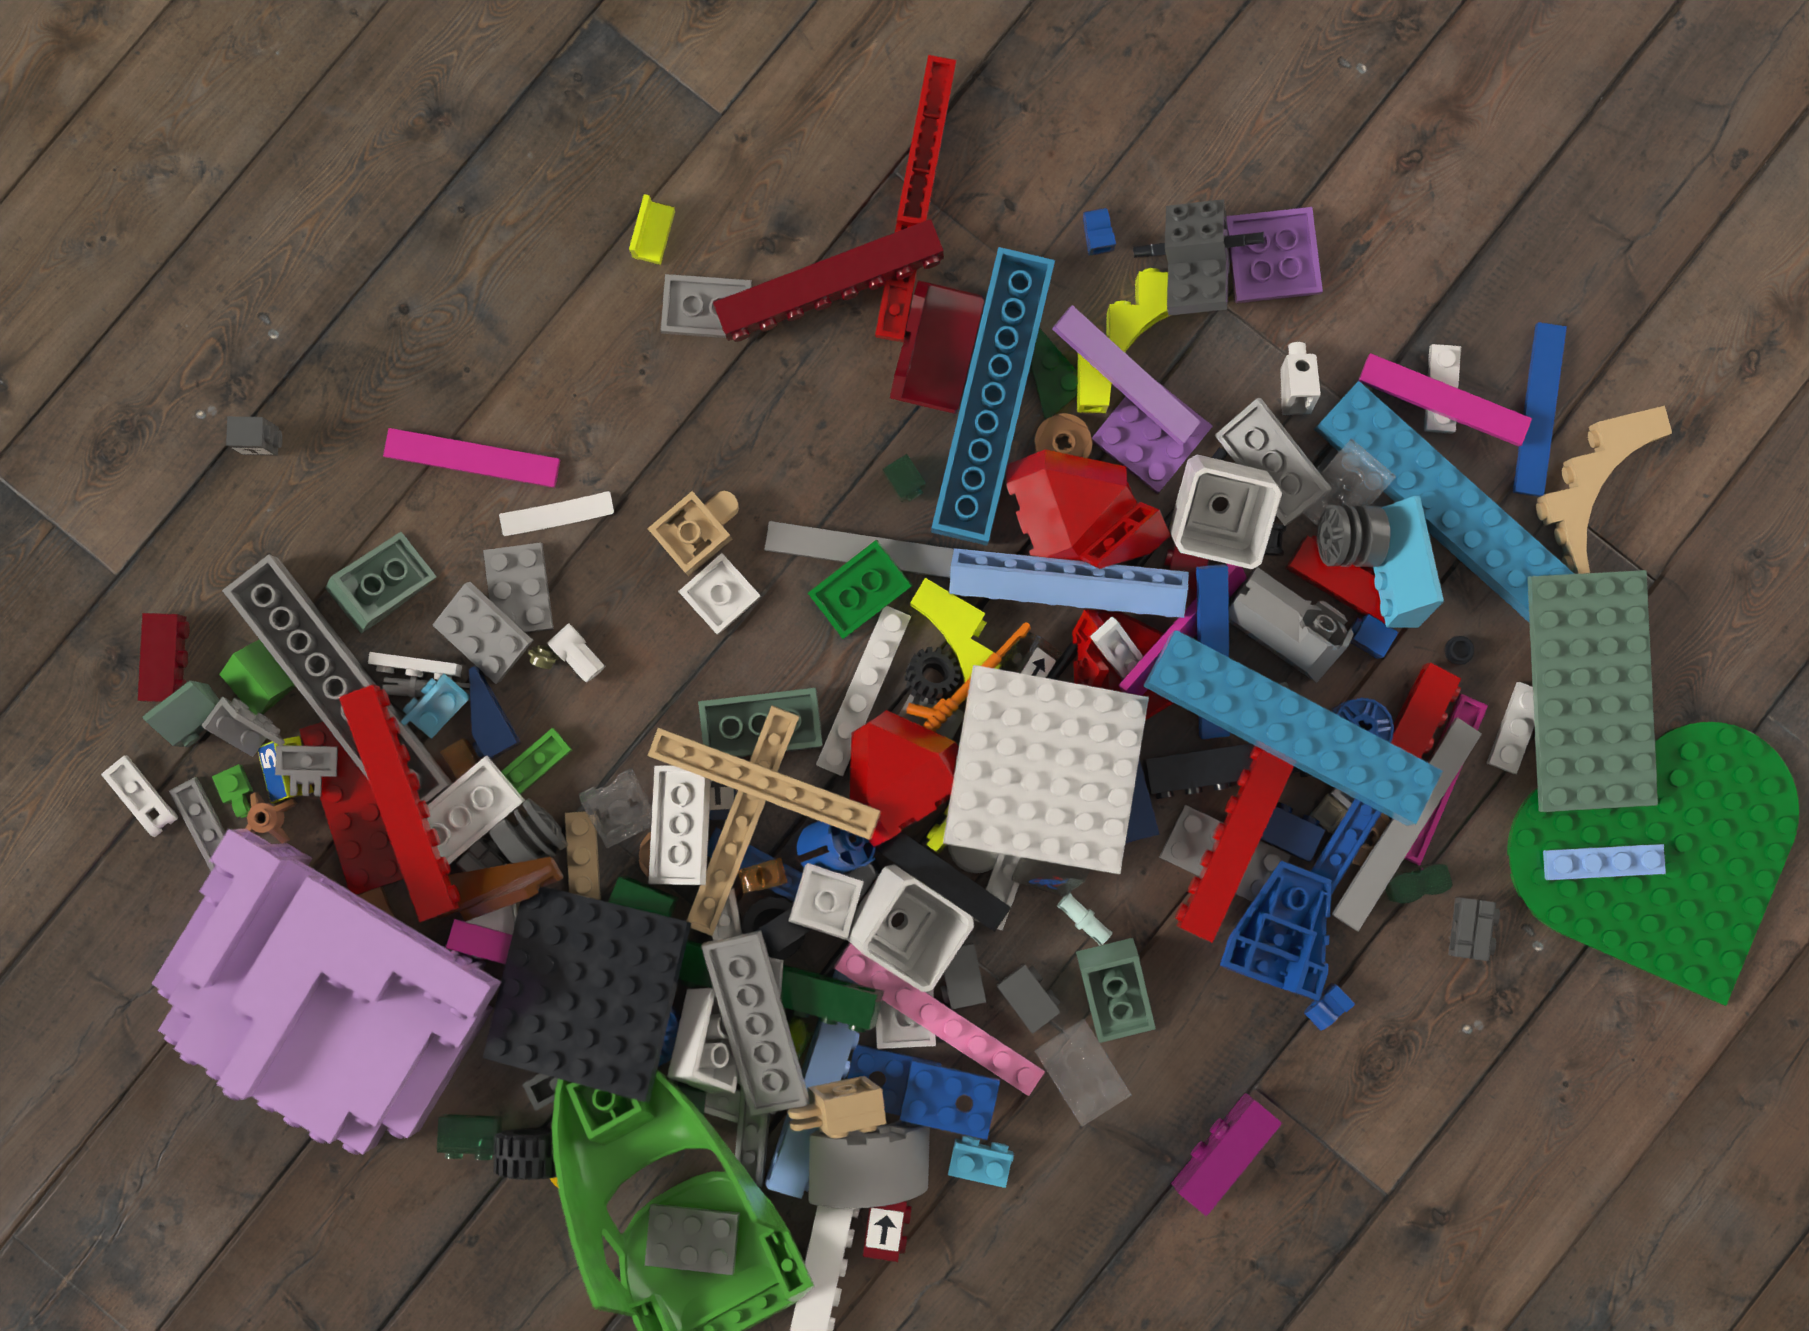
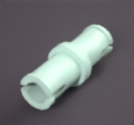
(1084, 919)

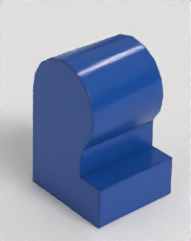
(1098, 231)
(1329, 1007)

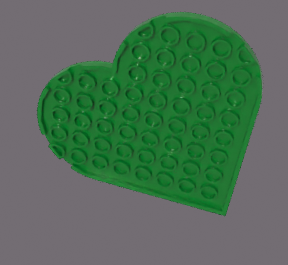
(1725, 833)

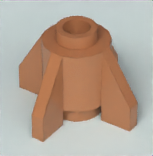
(274, 817)

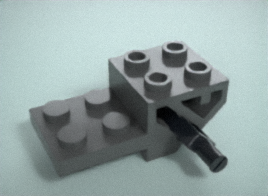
(1197, 255)

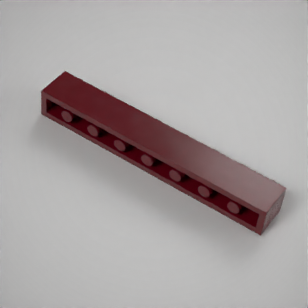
(829, 280)

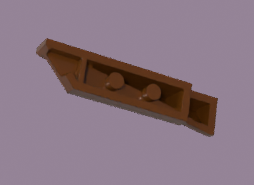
(501, 885)

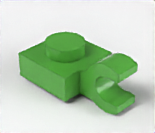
(233, 788)

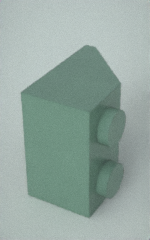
(183, 713)

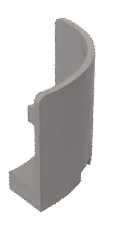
(869, 1167)

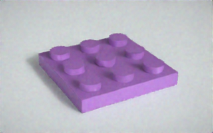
(1281, 266)
(1144, 446)

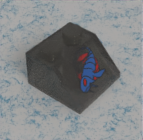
(1049, 876)

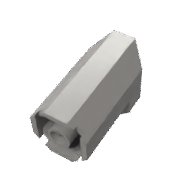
(1288, 625)

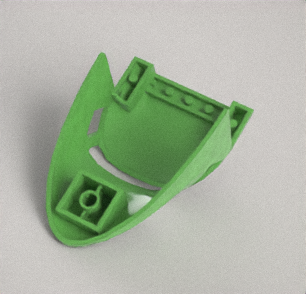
(611, 1137)

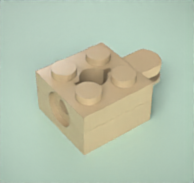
(695, 530)
(841, 1108)

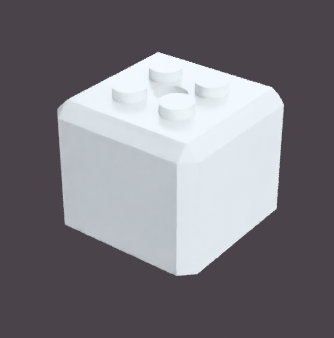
(1239, 531)
(923, 942)

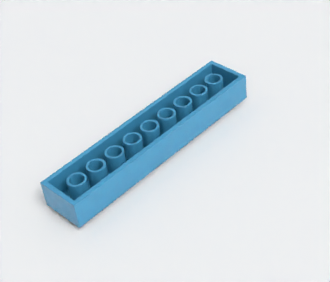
(992, 396)
(1452, 505)
(1293, 728)

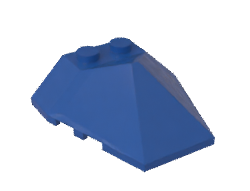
(1284, 933)

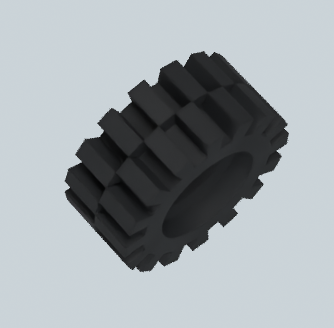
(938, 662)

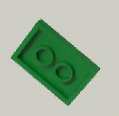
(860, 589)

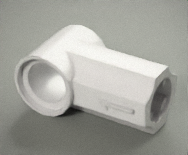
(572, 648)

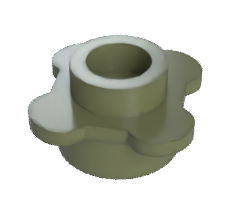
(543, 656)

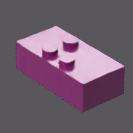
(1225, 1153)

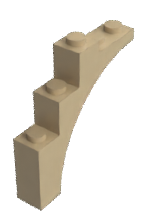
(1585, 474)

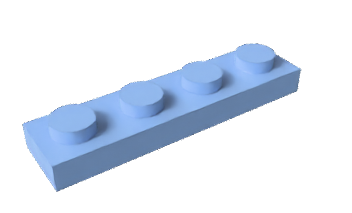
(1604, 862)

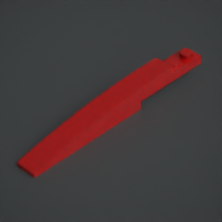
(918, 187)

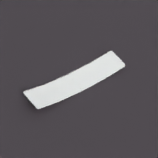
(556, 514)

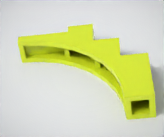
(1124, 326)
(957, 623)

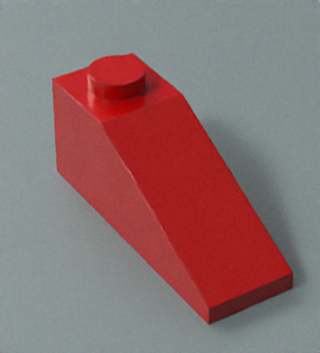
(1131, 537)

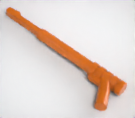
(945, 708)

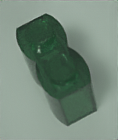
(1425, 879)

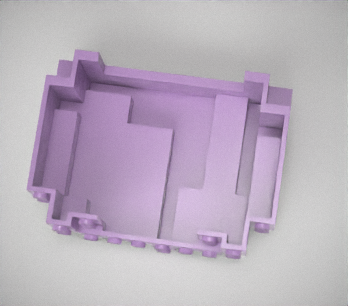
(317, 998)

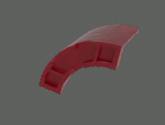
(939, 347)

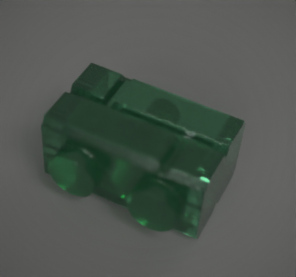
(467, 1135)

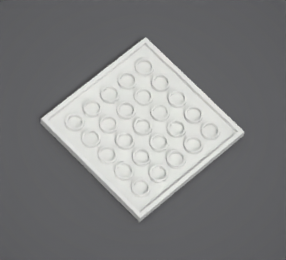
(1046, 770)

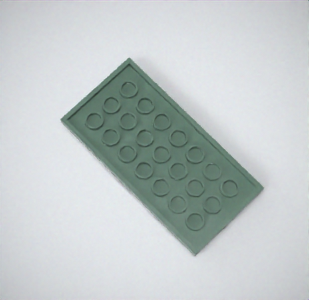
(1592, 690)

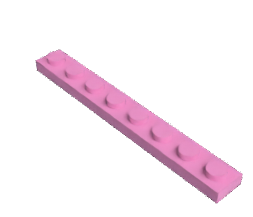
(941, 1021)

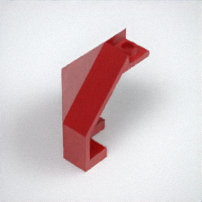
(1067, 501)
(1092, 666)
(900, 771)

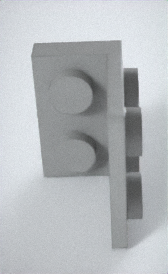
(240, 726)

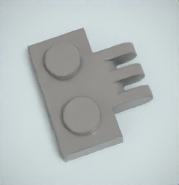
(306, 766)

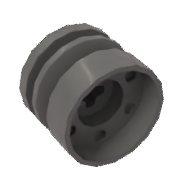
(1353, 536)
(530, 835)

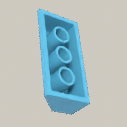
(1408, 575)

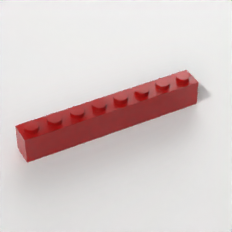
(399, 802)
(1234, 844)

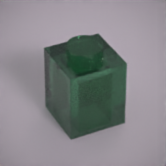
(904, 479)

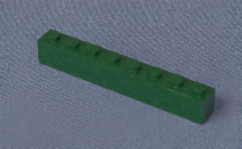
(803, 992)

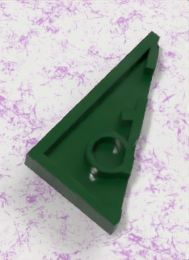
(1053, 376)

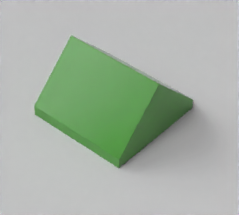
(256, 677)

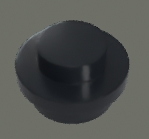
(1459, 650)

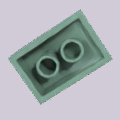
(379, 582)
(1116, 990)

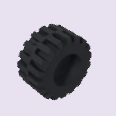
(524, 1154)

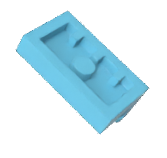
(436, 706)
(980, 1161)

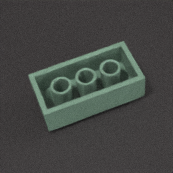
(737, 722)

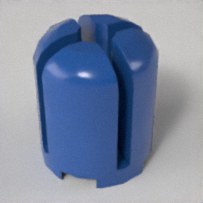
(842, 854)

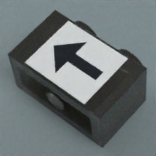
(1031, 656)

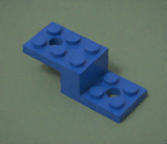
(928, 1092)

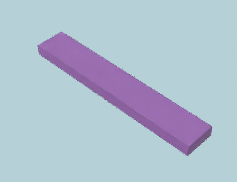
(1126, 375)

